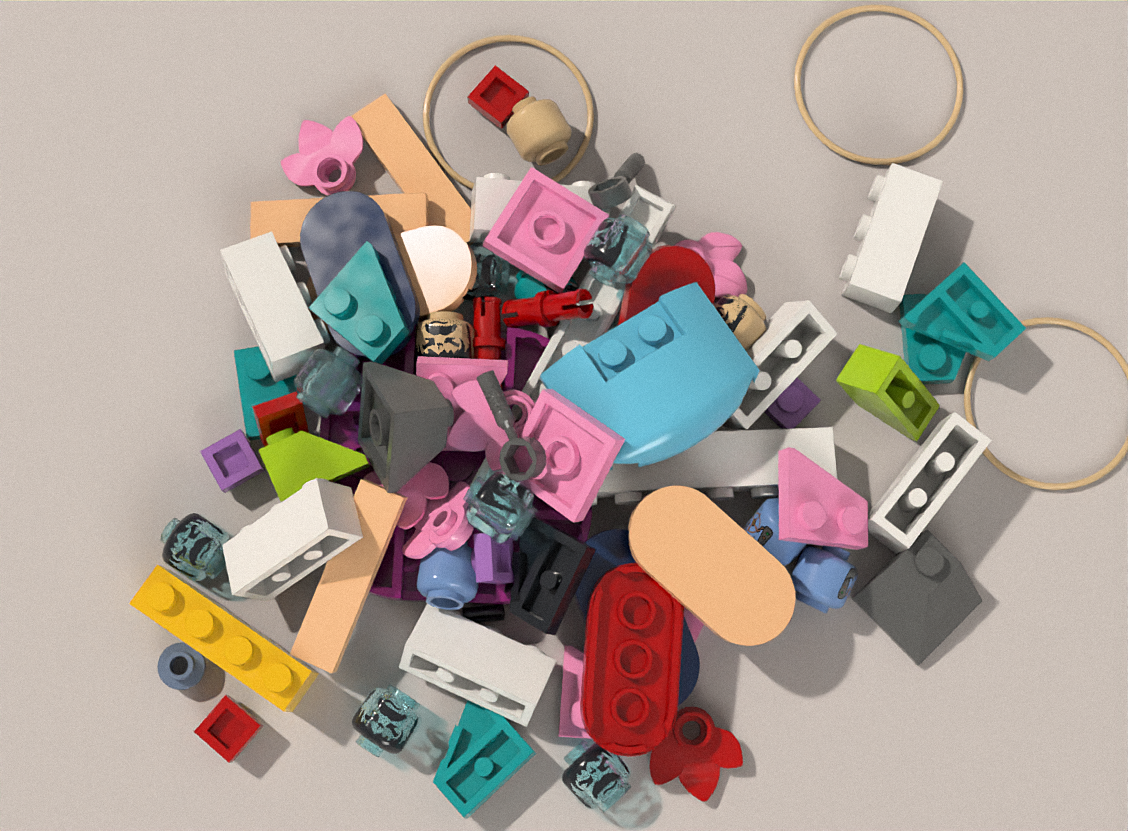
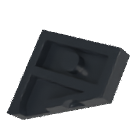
(547, 574)

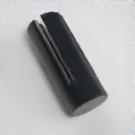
(485, 613)

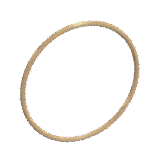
(506, 38)
(867, 160)
(1050, 486)

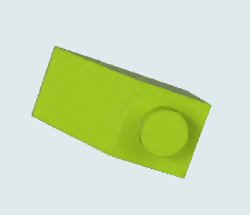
(888, 390)
(304, 457)

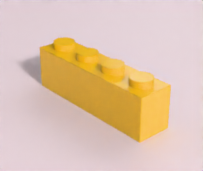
(224, 638)

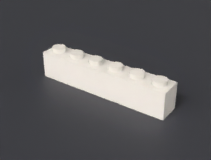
(723, 465)

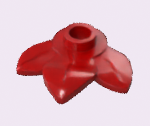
(695, 760)

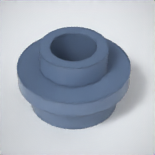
(195, 669)

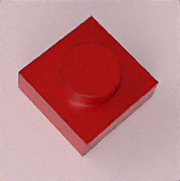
(497, 96)
(280, 415)
(228, 728)

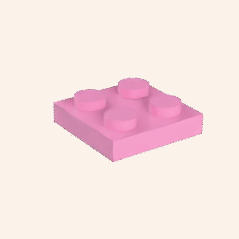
(544, 230)
(576, 452)

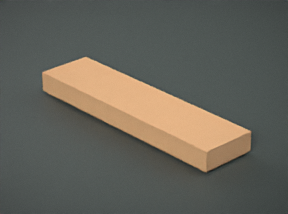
(412, 164)
(286, 217)
(348, 580)

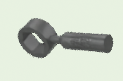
(616, 189)
(505, 419)

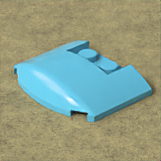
(659, 376)

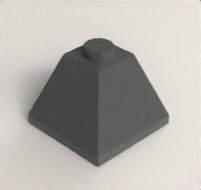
(401, 423)
(919, 597)

